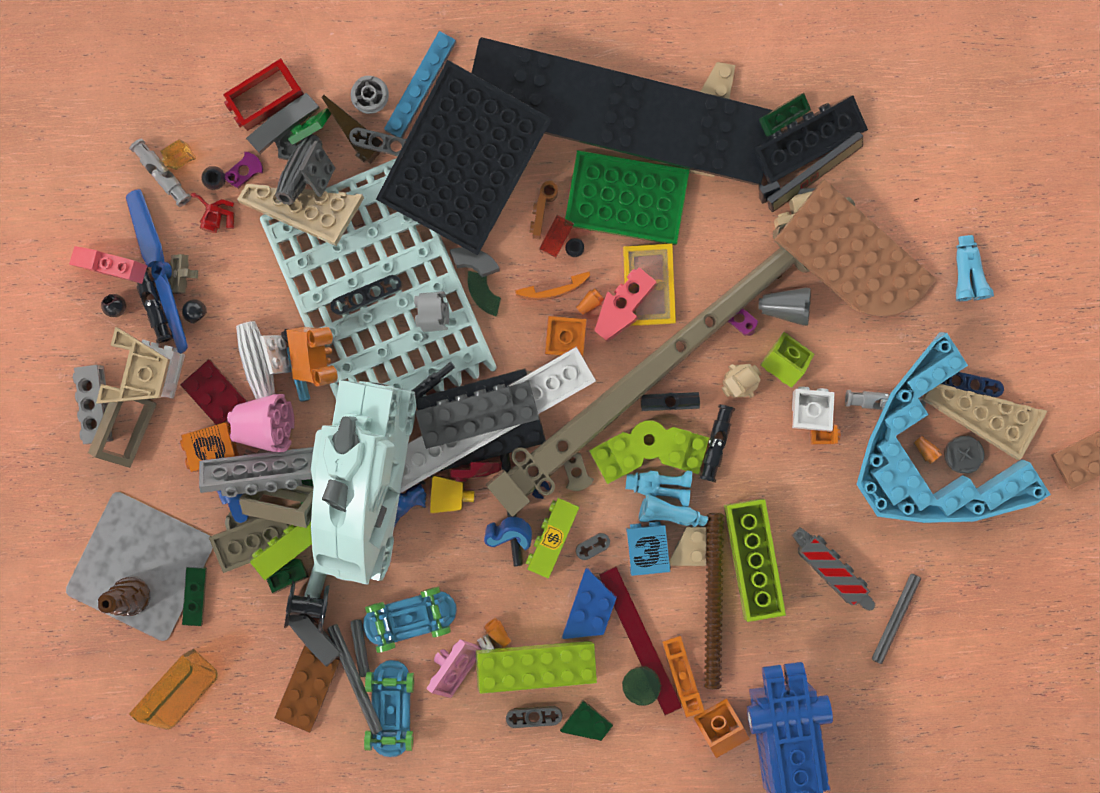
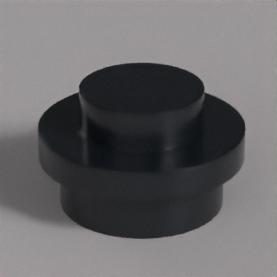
(574, 247)

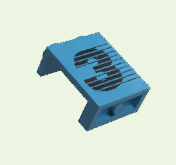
(648, 549)

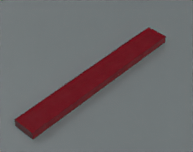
(639, 638)

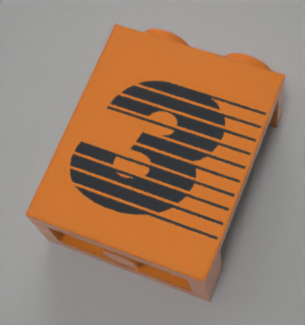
(208, 444)

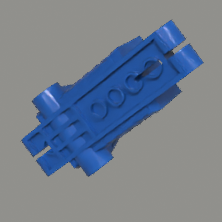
(789, 731)

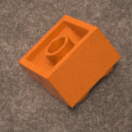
(721, 728)

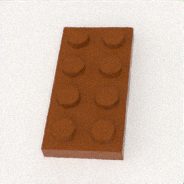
(306, 691)

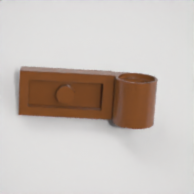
(539, 208)

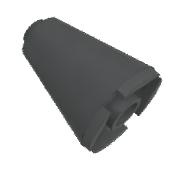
(788, 305)

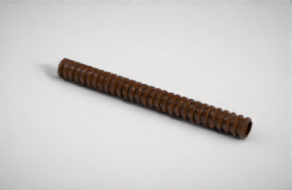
(714, 601)

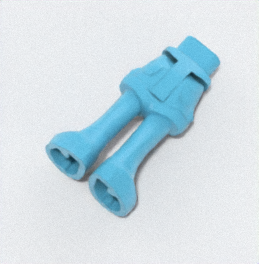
(649, 484)

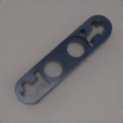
(966, 380)

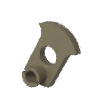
(580, 482)

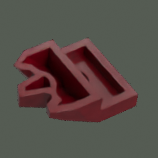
(478, 469)

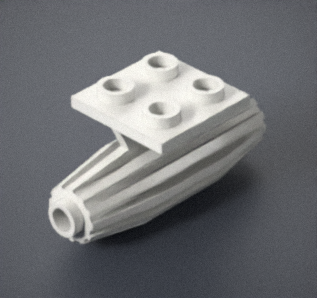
(261, 358)

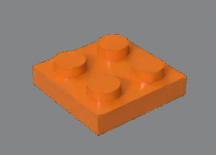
(564, 335)

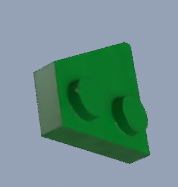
(310, 126)

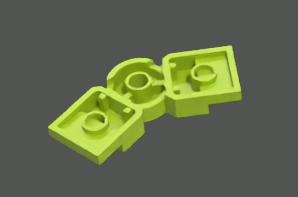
(671, 446)

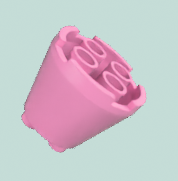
(263, 423)

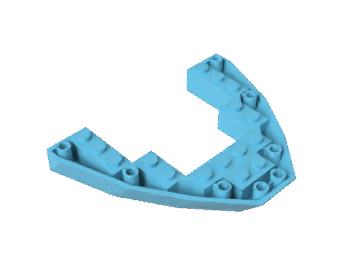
(895, 485)

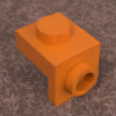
(825, 437)

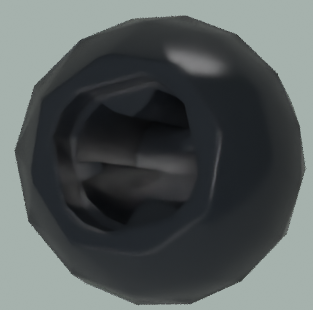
(213, 178)
(113, 305)
(193, 310)

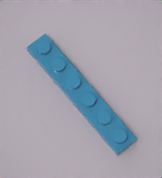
(420, 85)

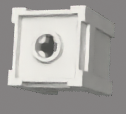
(174, 368)

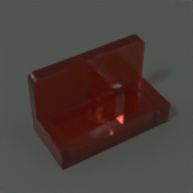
(556, 236)

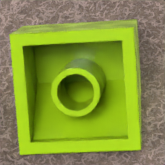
(787, 360)

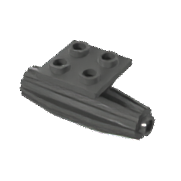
(305, 166)

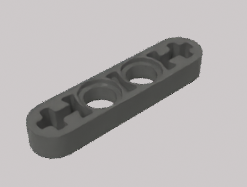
(384, 148)

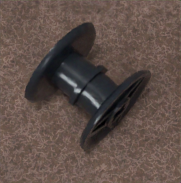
(306, 606)

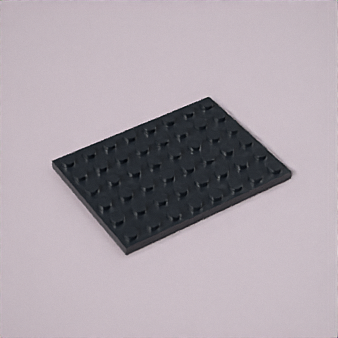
(463, 157)

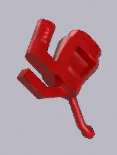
(212, 216)

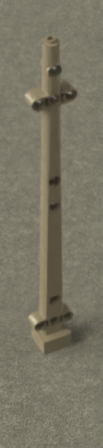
(516, 485)

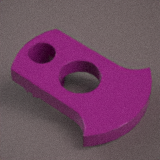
(254, 165)
(748, 321)

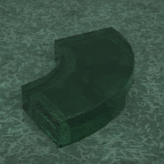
(482, 295)

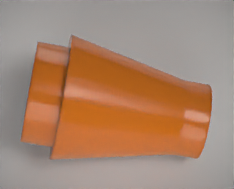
(590, 301)
(927, 450)
(497, 632)

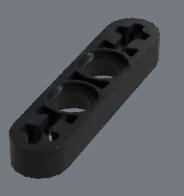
(365, 292)

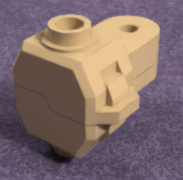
(741, 381)

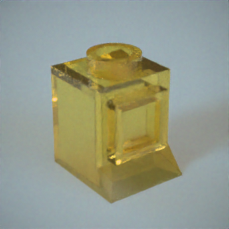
(170, 151)

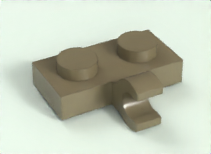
(180, 272)

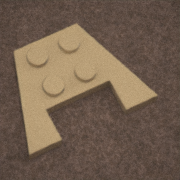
(143, 372)

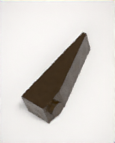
(347, 124)

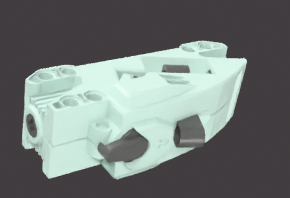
(359, 480)

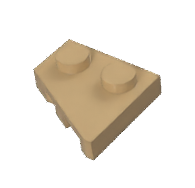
(690, 548)

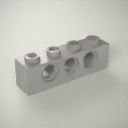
(81, 377)

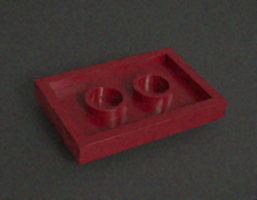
(213, 392)

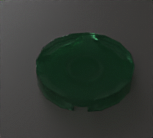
(641, 686)

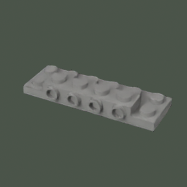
(256, 472)

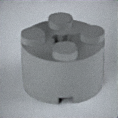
(432, 311)

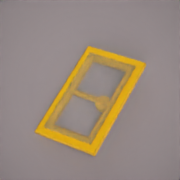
(657, 263)

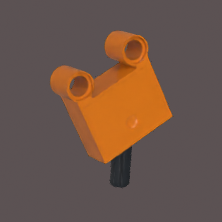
(309, 354)

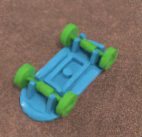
(409, 618)
(390, 698)

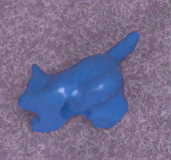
(414, 496)

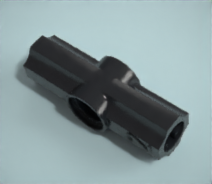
(683, 401)

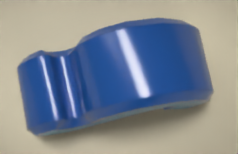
(509, 529)

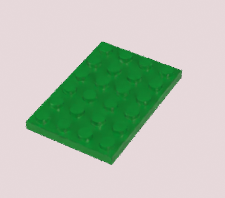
(627, 197)

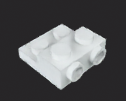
(813, 409)

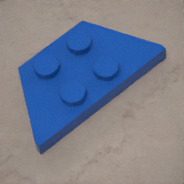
(590, 608)

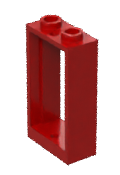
(270, 109)

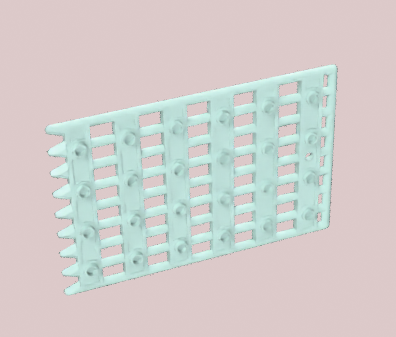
(386, 309)

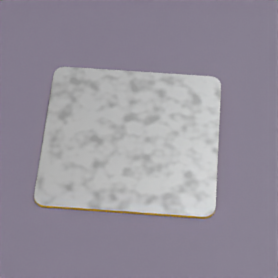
(145, 545)

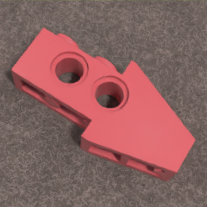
(108, 264)
(615, 320)

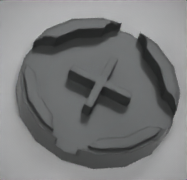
(964, 454)

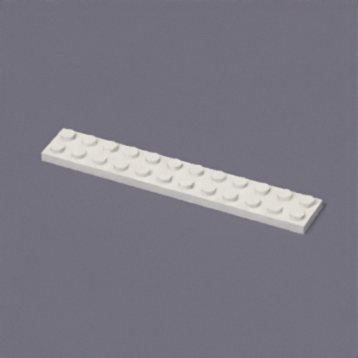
(549, 386)

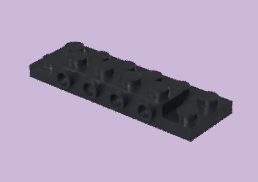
(809, 138)

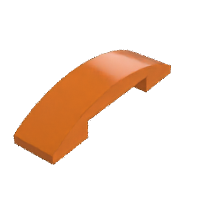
(529, 292)
(683, 676)

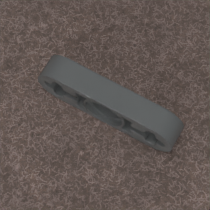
(548, 720)

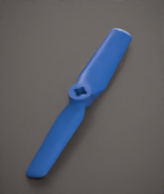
(153, 257)

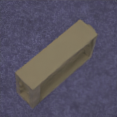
(97, 447)
(298, 517)

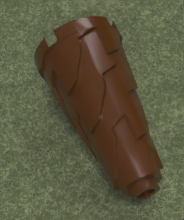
(125, 598)

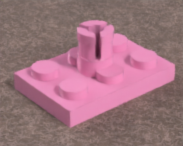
(453, 668)

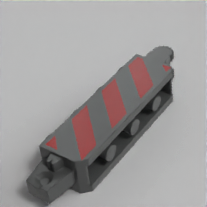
(832, 570)

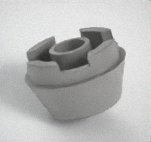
(369, 94)

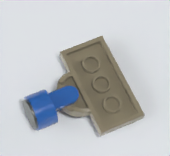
(242, 535)

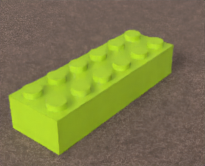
(754, 560)
(535, 667)

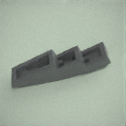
(282, 122)

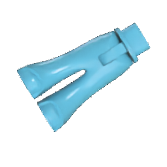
(969, 262)
(657, 509)

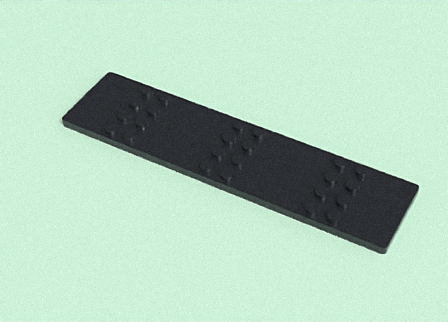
(629, 111)

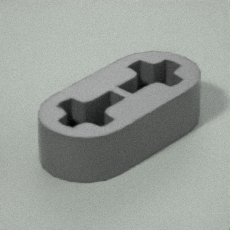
(596, 550)

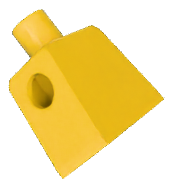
(448, 495)

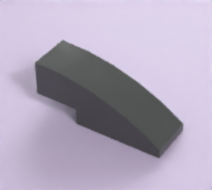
(318, 643)

